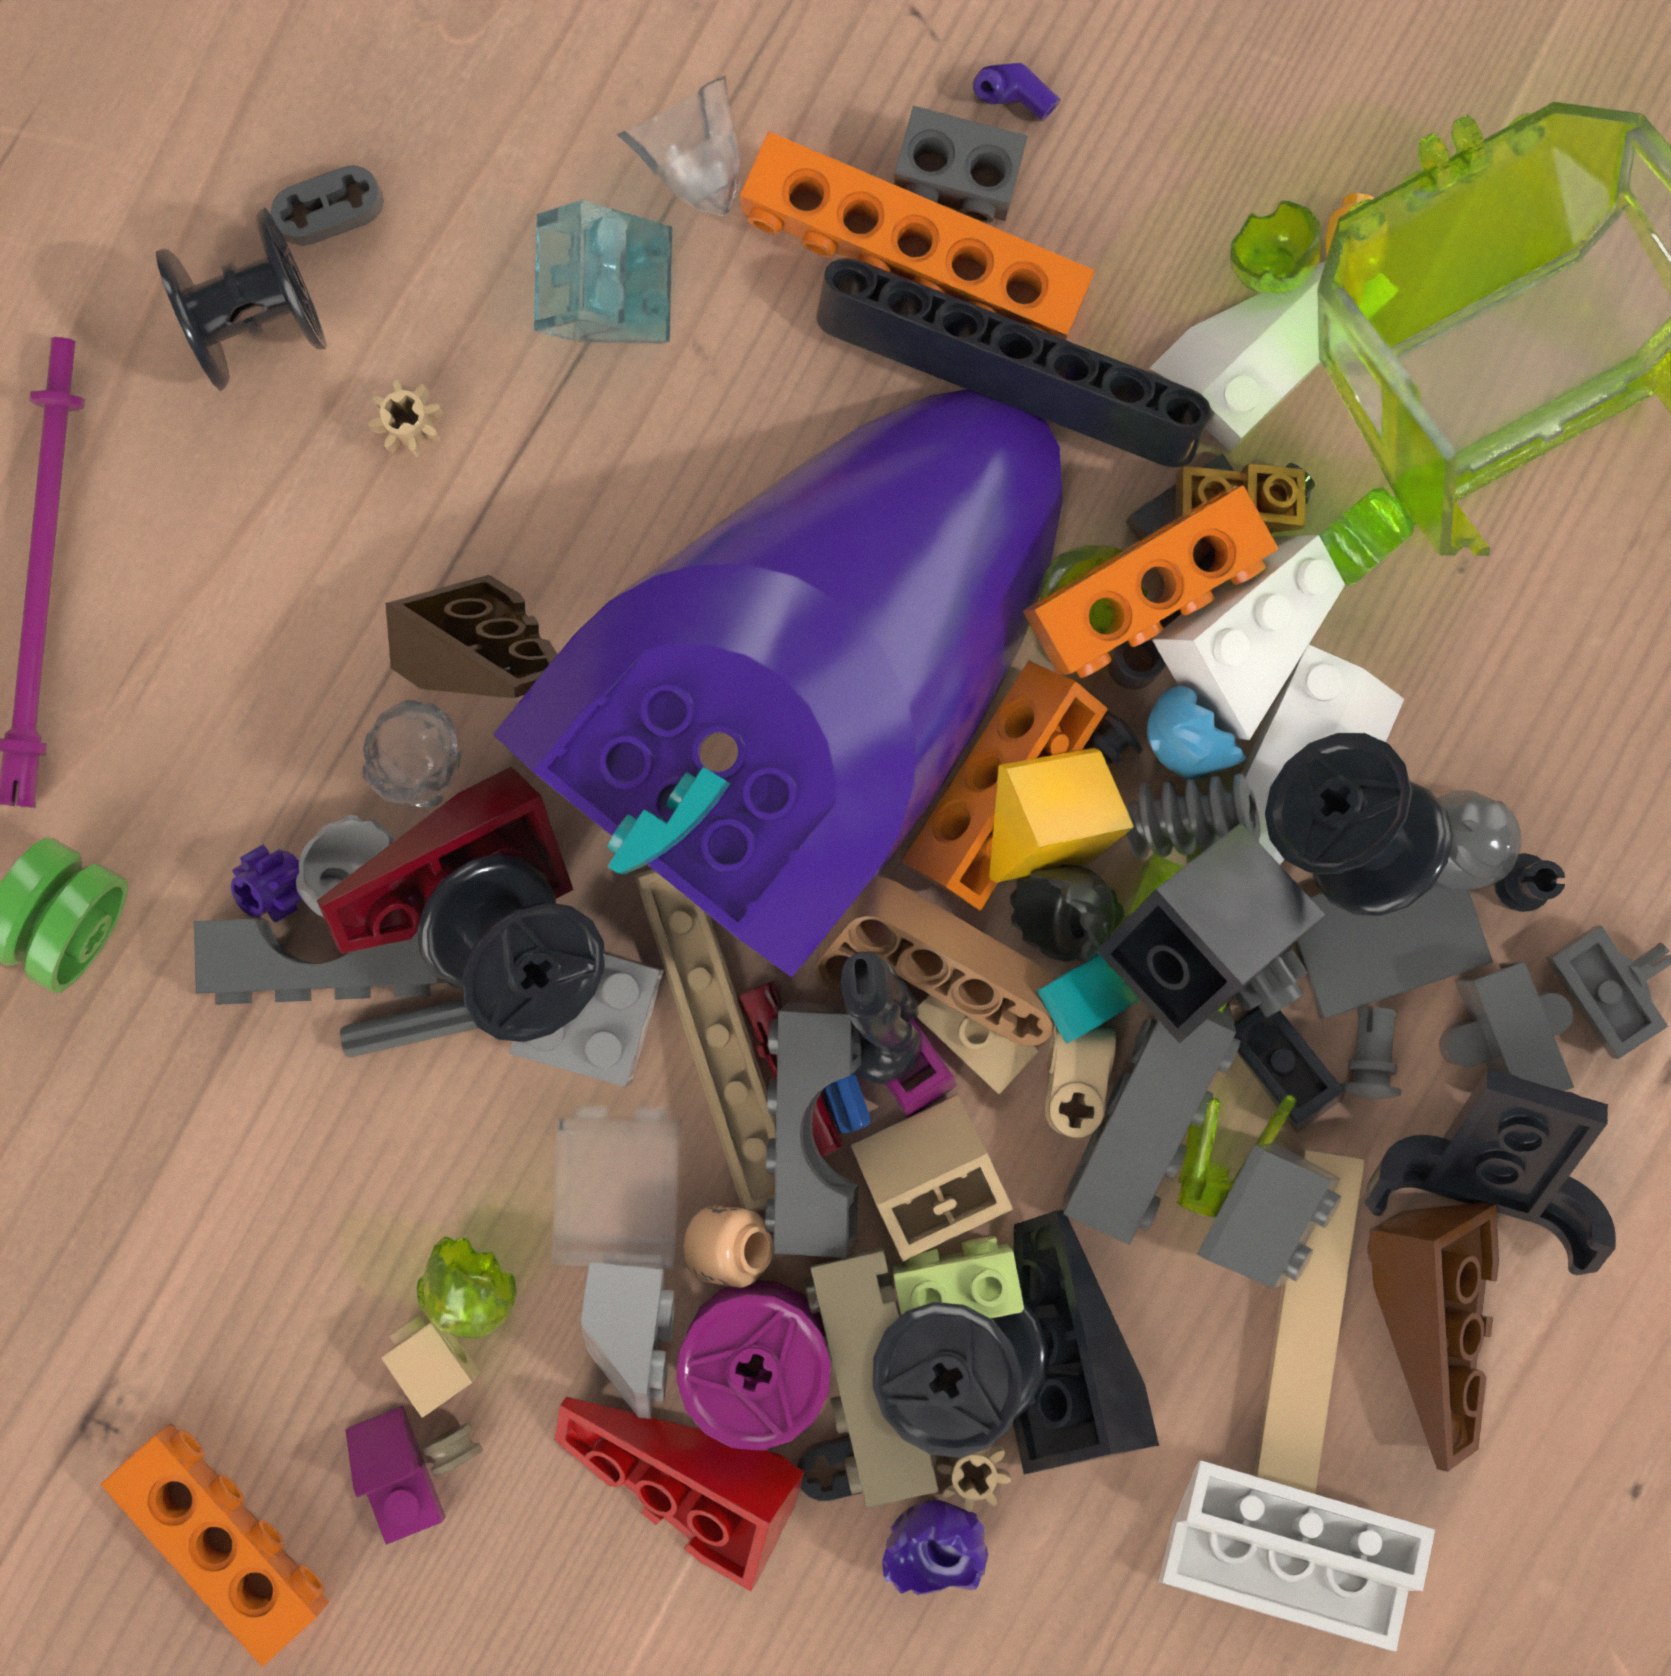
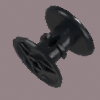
(212, 307)
(1358, 824)
(511, 947)
(957, 1376)

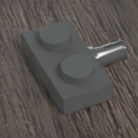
(1612, 989)

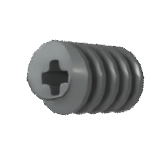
(1190, 818)

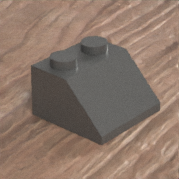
(1271, 1216)

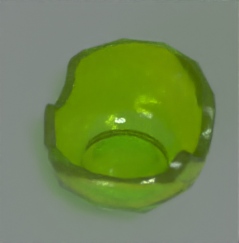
(1277, 249)

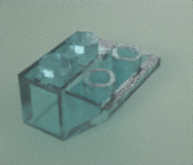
(602, 275)

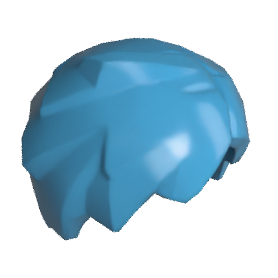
(1186, 736)

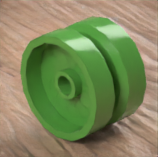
(57, 913)

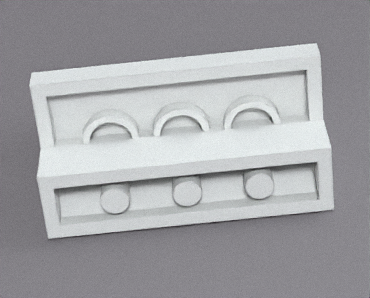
(1295, 1555)

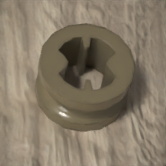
(451, 1449)

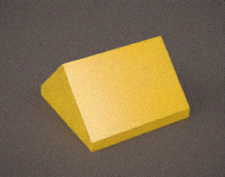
(1054, 813)

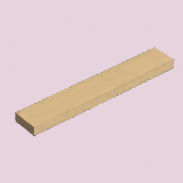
(714, 1034)
(1308, 1341)

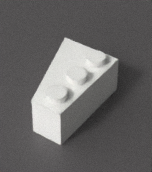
(1252, 633)

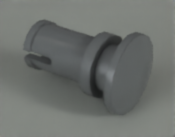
(1373, 1055)

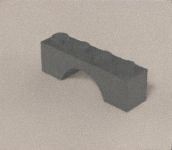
(248, 957)
(812, 1203)

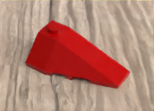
(715, 1495)

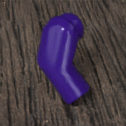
(1015, 84)

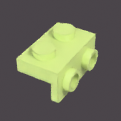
(977, 1277)

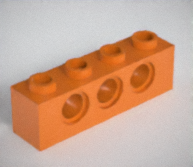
(1239, 545)
(1037, 719)
(217, 1577)

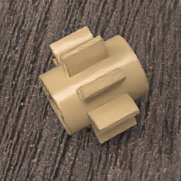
(407, 403)
(968, 1487)

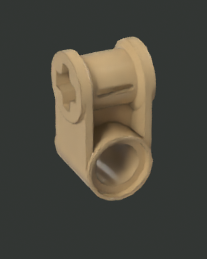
(1082, 1069)

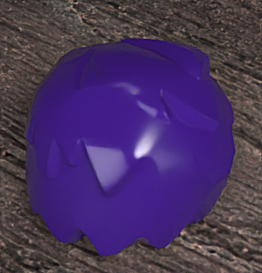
(935, 1549)

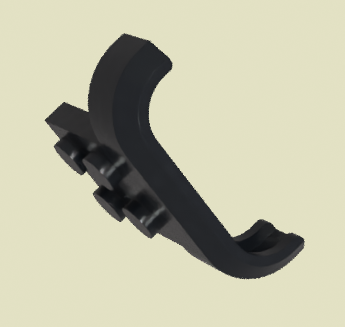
(1516, 1151)

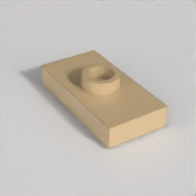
(981, 1048)

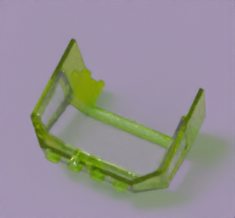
(1501, 302)

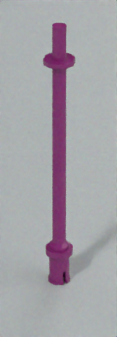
(22, 742)

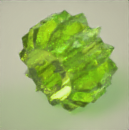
(1367, 534)

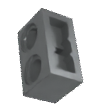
(964, 149)

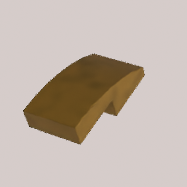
(1273, 489)

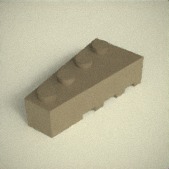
(856, 1311)

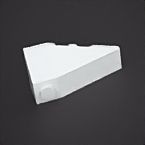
(1248, 358)
(1316, 701)

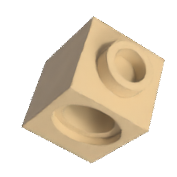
(428, 1364)

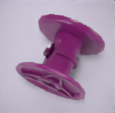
(747, 1405)

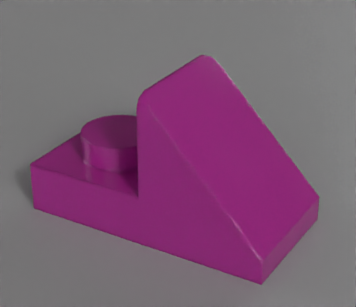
(393, 1475)

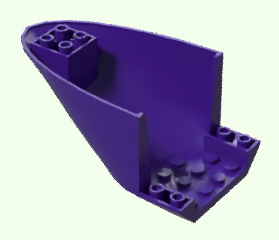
(838, 640)

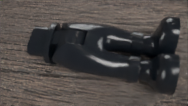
(882, 1013)

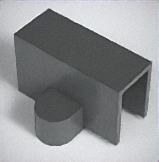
(1510, 1027)

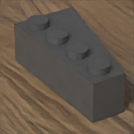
(1146, 1124)

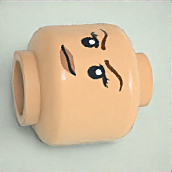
(727, 1246)

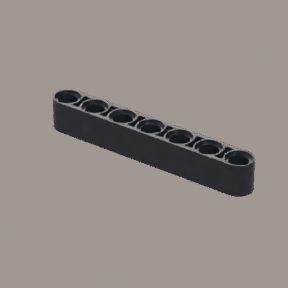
(1012, 362)

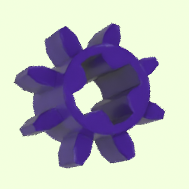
(266, 883)

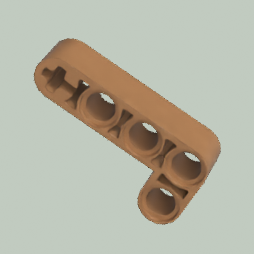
(942, 959)

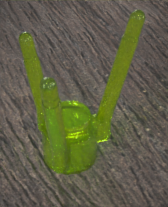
(1206, 1181)

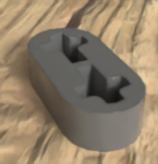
(320, 193)

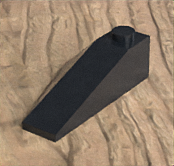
(1093, 1390)

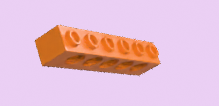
(790, 168)

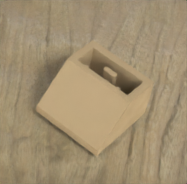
(931, 1177)

